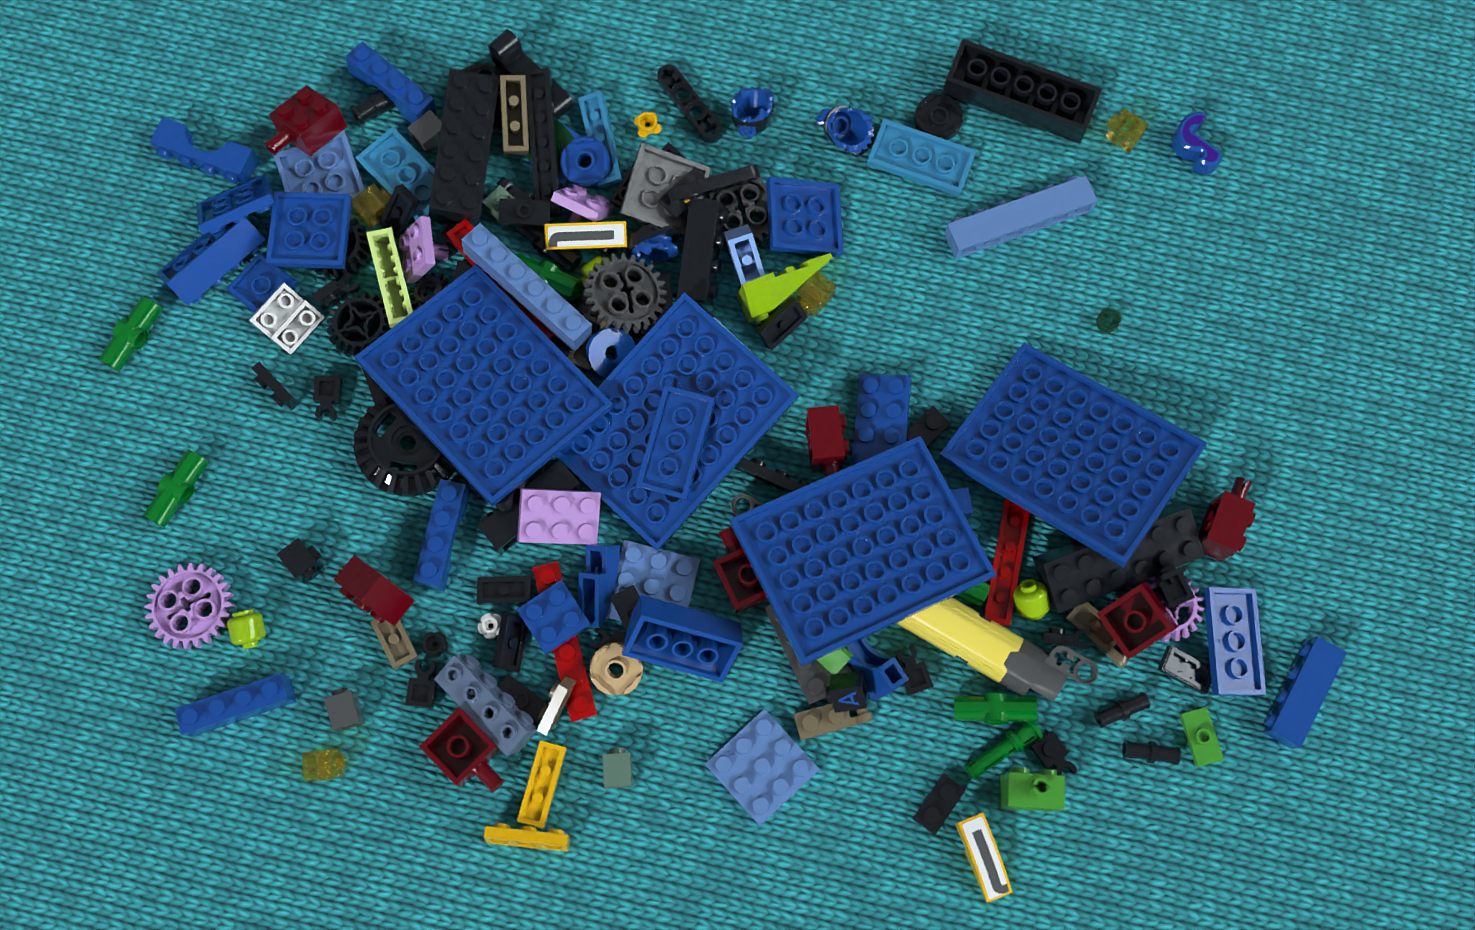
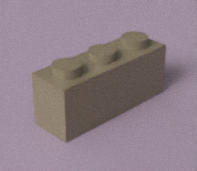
(514, 115)

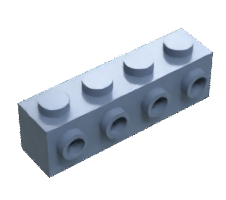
(486, 703)

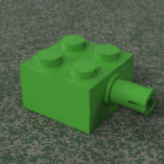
(1032, 791)

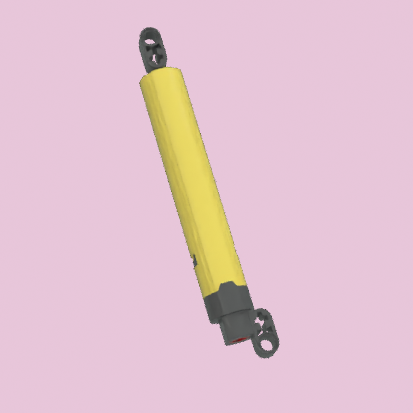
(988, 645)

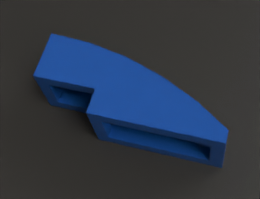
(598, 581)

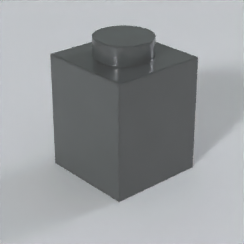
(426, 131)
(344, 709)

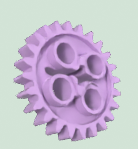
(181, 585)

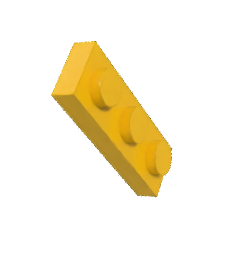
(542, 784)
(527, 837)

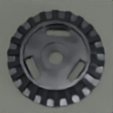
(376, 453)

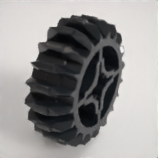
(357, 235)
(341, 336)

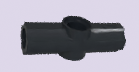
(566, 258)

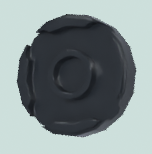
(938, 116)

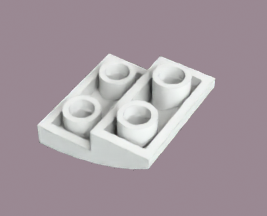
(286, 318)

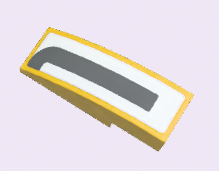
(585, 235)
(984, 857)

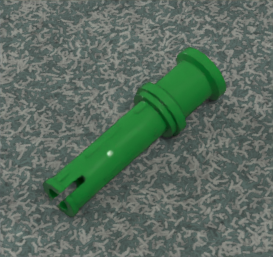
(1013, 742)

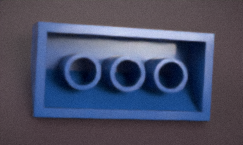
(209, 259)
(682, 638)

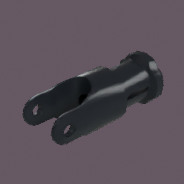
(372, 106)

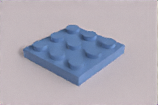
(326, 171)
(655, 574)
(762, 767)

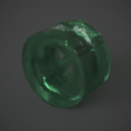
(1116, 320)

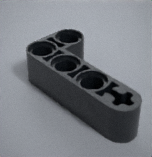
(509, 56)

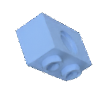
(744, 254)

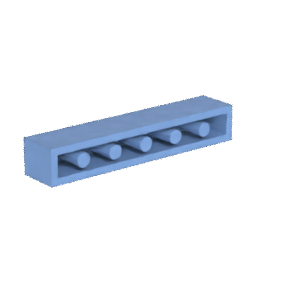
(1020, 216)
(526, 287)

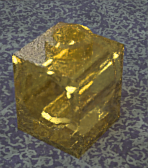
(1125, 139)
(371, 204)
(816, 293)
(323, 765)

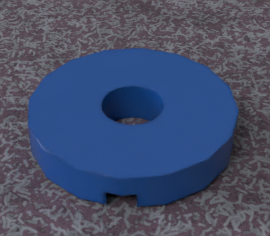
(599, 166)
(600, 342)

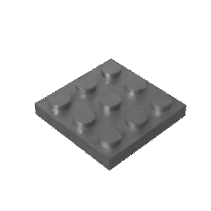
(650, 179)

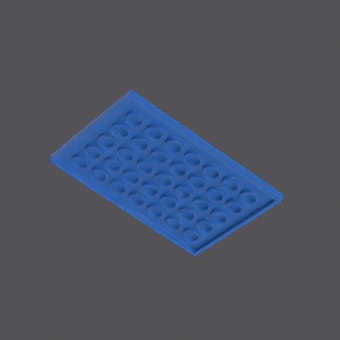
(690, 354)
(484, 384)
(1073, 453)
(861, 550)

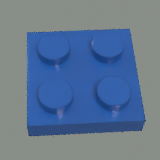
(553, 617)

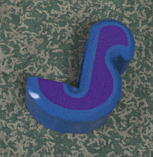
(1193, 147)

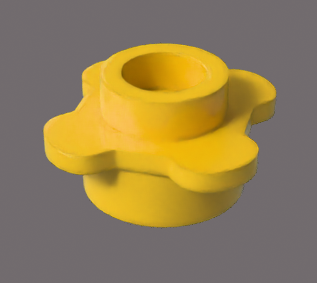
(643, 119)

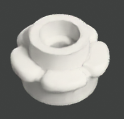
(489, 633)

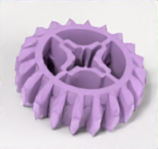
(1192, 612)

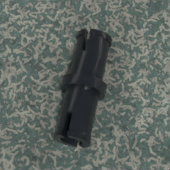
(1122, 709)
(1151, 752)

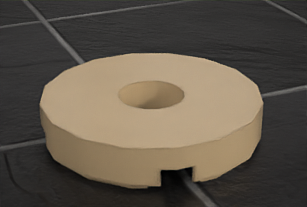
(608, 682)

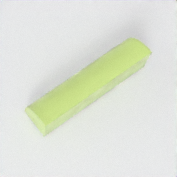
(389, 275)

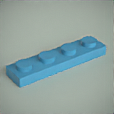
(599, 126)

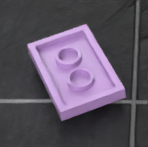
(558, 516)

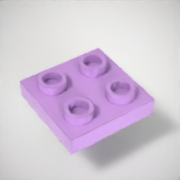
(583, 204)
(419, 251)

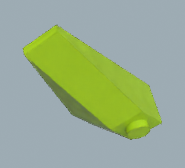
(767, 293)

